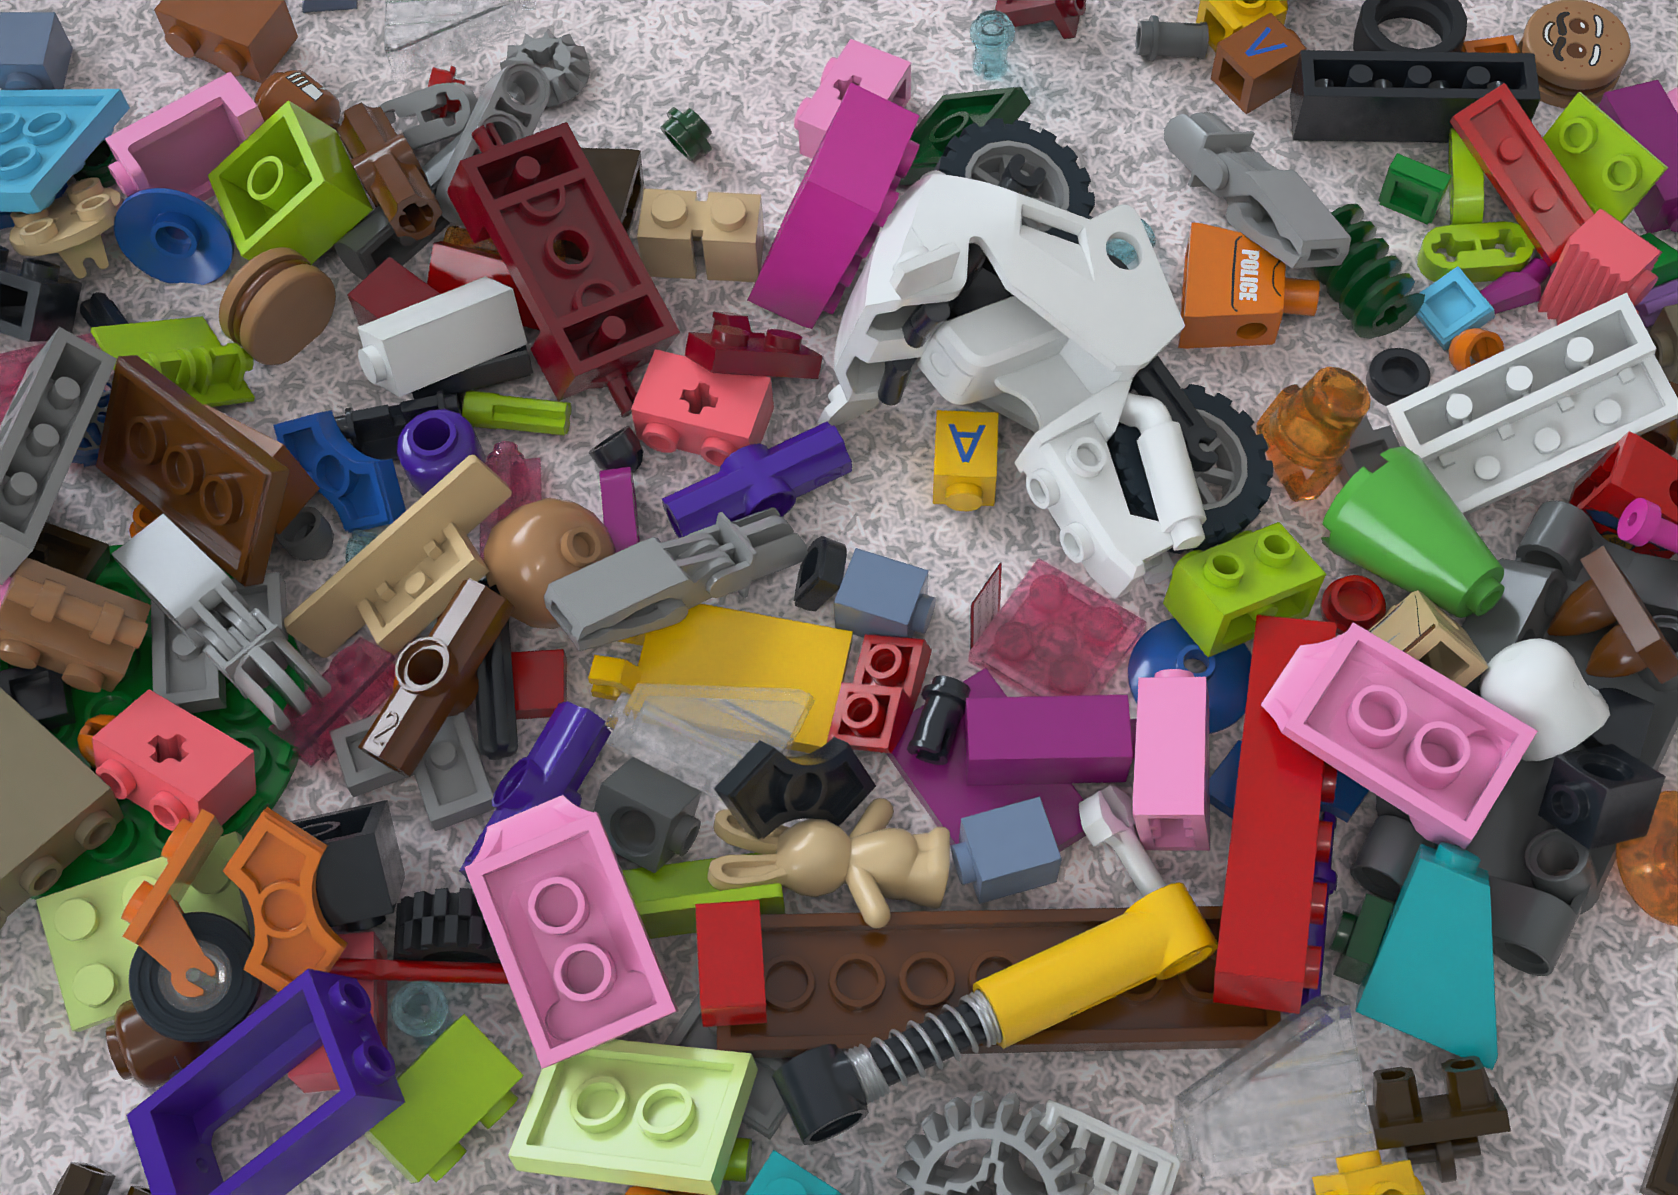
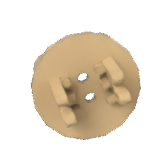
(69, 226)

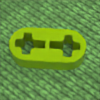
(1466, 183)
(1474, 250)

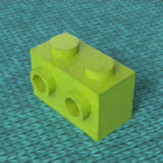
(1227, 586)
(445, 1095)

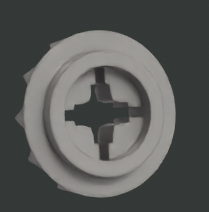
(570, 64)

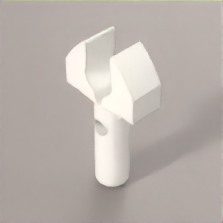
(1109, 819)

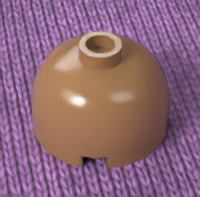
(539, 547)

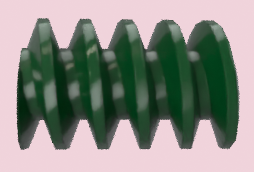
(1368, 280)

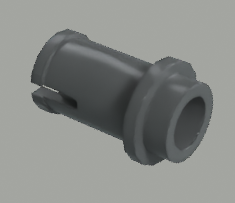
(1171, 39)

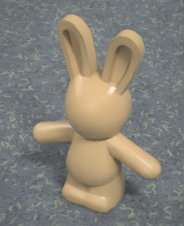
(820, 858)

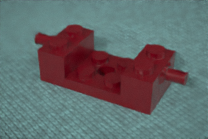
(592, 315)

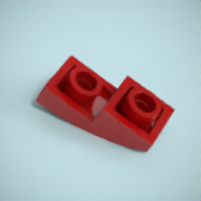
(883, 693)

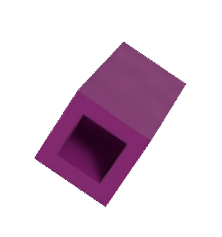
(1653, 121)
(1048, 739)

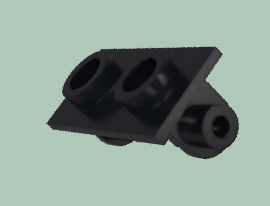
(377, 428)

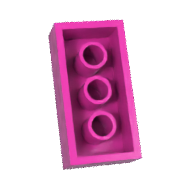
(837, 208)

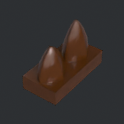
(1603, 601)

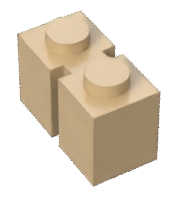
(729, 231)

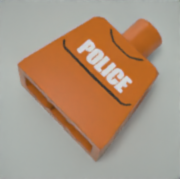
(1236, 291)

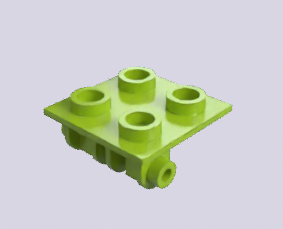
(1602, 158)
(185, 354)

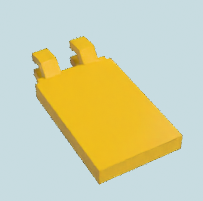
(738, 651)

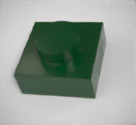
(1359, 937)

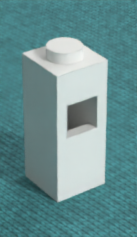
(441, 336)

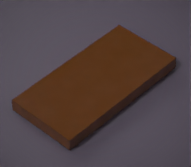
(192, 469)

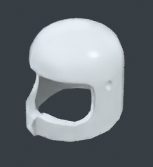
(1547, 692)

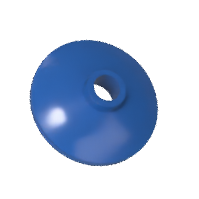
(174, 236)
(1226, 673)

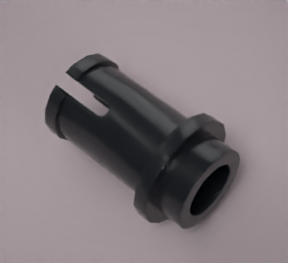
(939, 719)

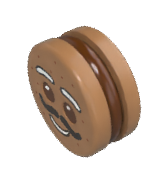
(1575, 50)
(276, 305)

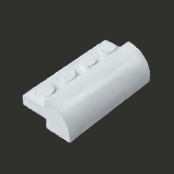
(1538, 406)

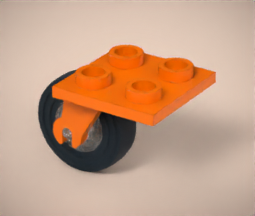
(190, 964)

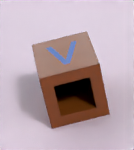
(1257, 62)

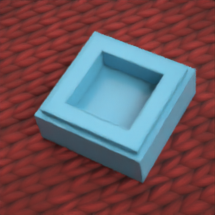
(1453, 307)

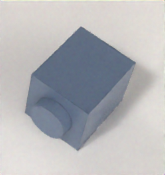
(33, 51)
(883, 597)
(1007, 850)

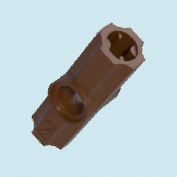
(389, 171)
(436, 677)

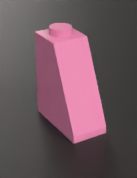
(1172, 762)

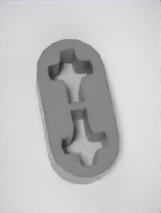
(420, 105)

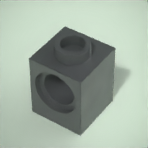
(648, 814)

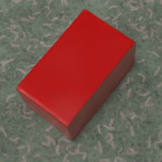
(730, 963)

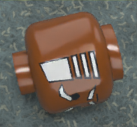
(301, 91)

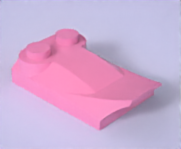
(1400, 731)
(567, 930)

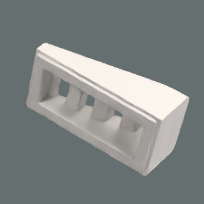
(1111, 1140)

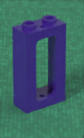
(314, 1010)

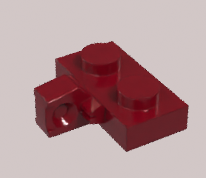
(738, 351)

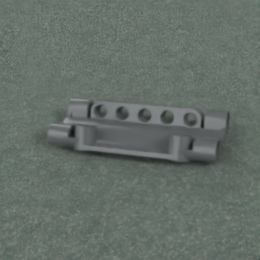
(1515, 845)

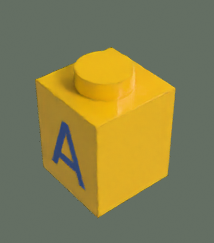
(965, 459)

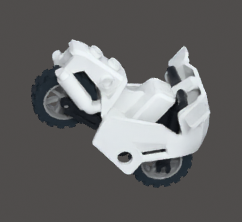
(1056, 345)

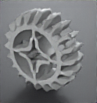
(1009, 1135)

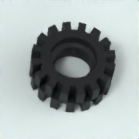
(442, 928)

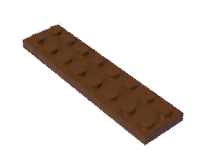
(851, 982)

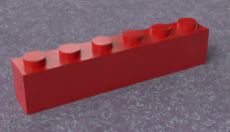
(1274, 842)

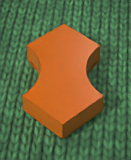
(278, 877)

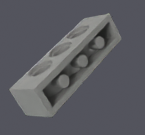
(43, 437)

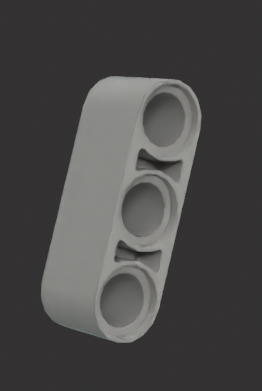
(496, 107)

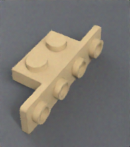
(407, 570)

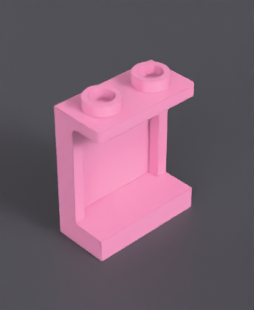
(184, 140)

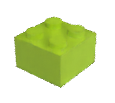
(289, 187)

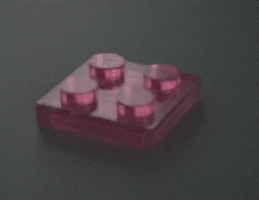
(1056, 637)

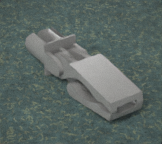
(1264, 202)
(659, 581)
(203, 603)

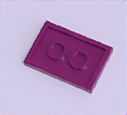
(948, 798)

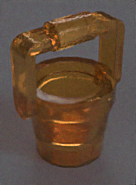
(1313, 429)

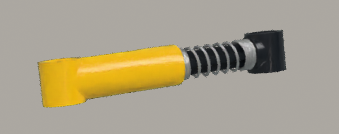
(1154, 938)

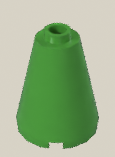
(1413, 536)

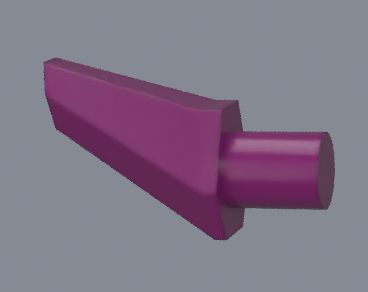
(1517, 288)

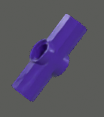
(761, 479)
(551, 769)

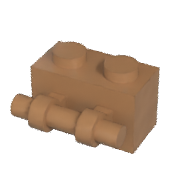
(69, 626)

